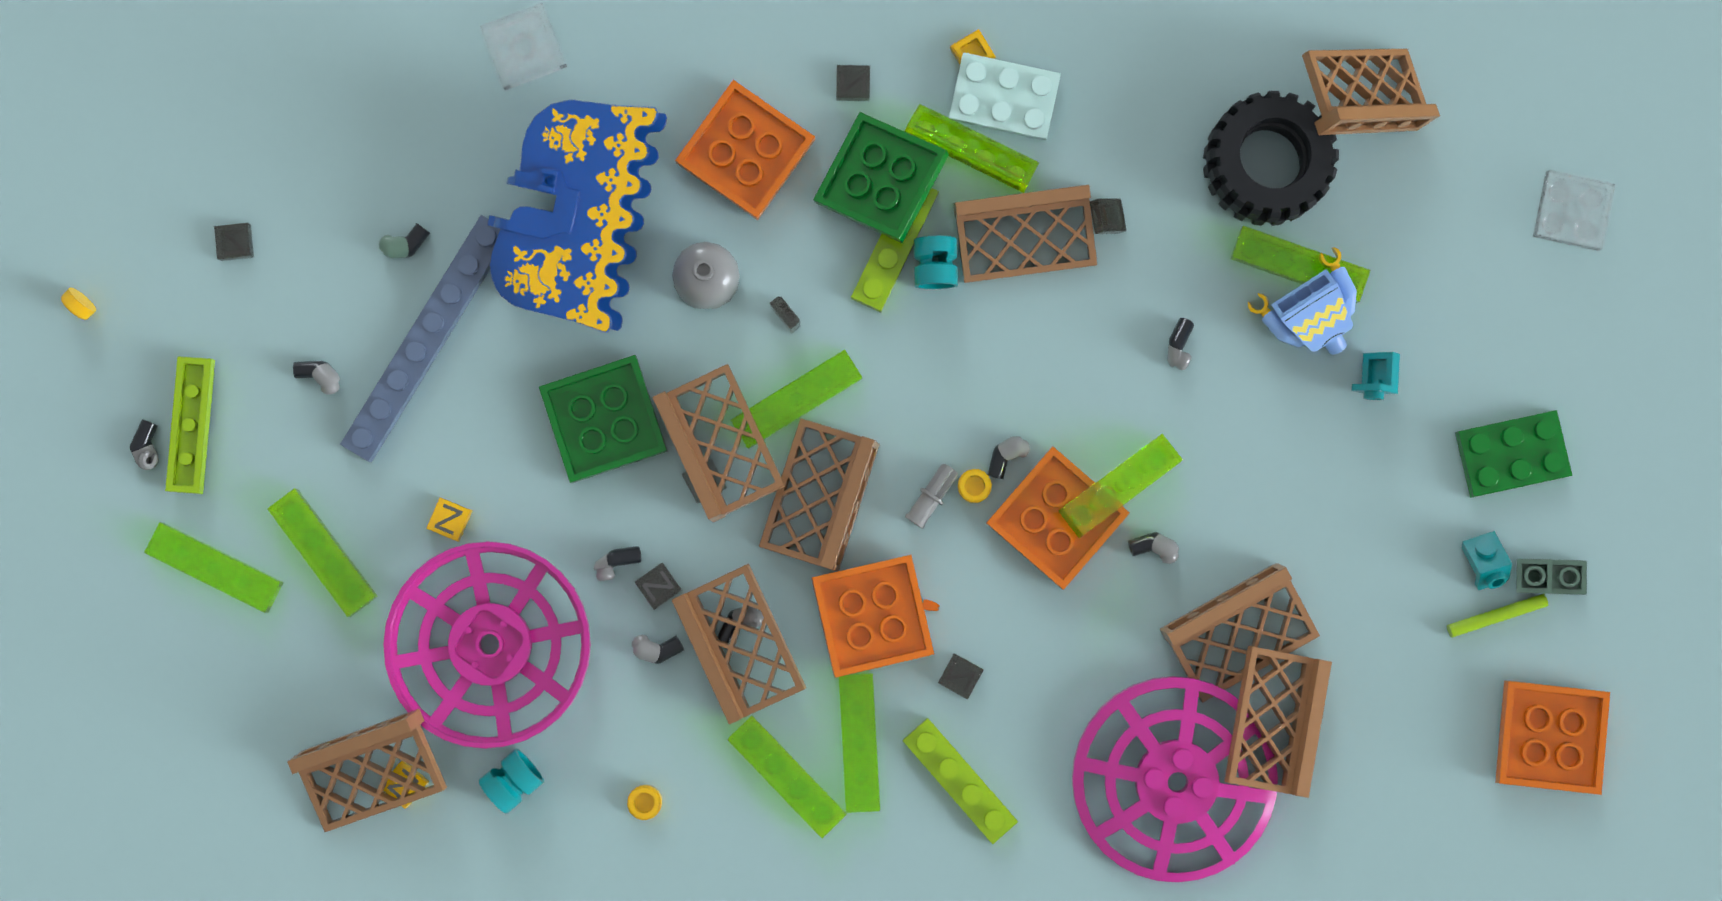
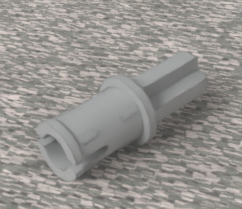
(932, 495)

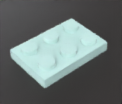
(1004, 96)

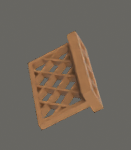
(1374, 114)
(1021, 204)
(691, 454)
(847, 502)
(1234, 603)
(710, 651)
(1305, 722)
(366, 741)

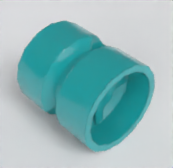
(935, 274)
(509, 782)

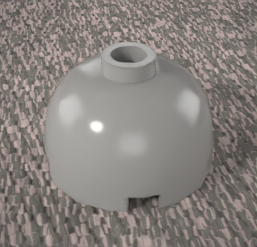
(706, 275)

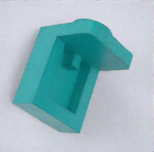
(1379, 375)
(1488, 560)

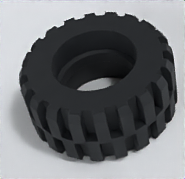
(1237, 188)

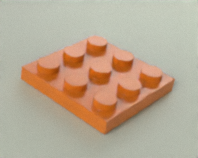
(745, 149)
(1036, 528)
(872, 616)
(1552, 737)

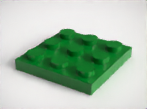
(881, 177)
(603, 419)

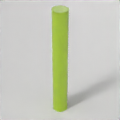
(1497, 615)

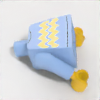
(1315, 311)

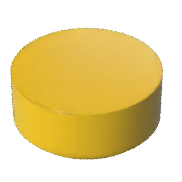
(78, 304)
(974, 486)
(644, 802)

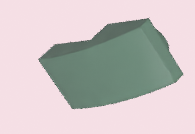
(1551, 576)

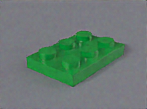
(1513, 453)

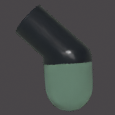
(403, 246)

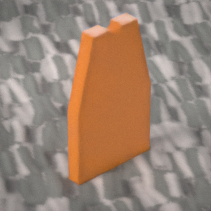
(930, 605)

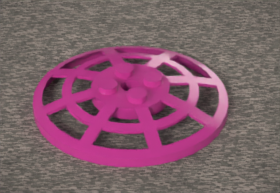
(466, 650)
(1152, 778)

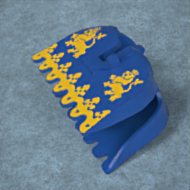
(570, 257)

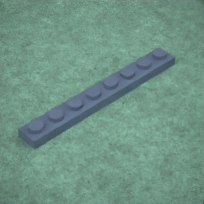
(422, 342)

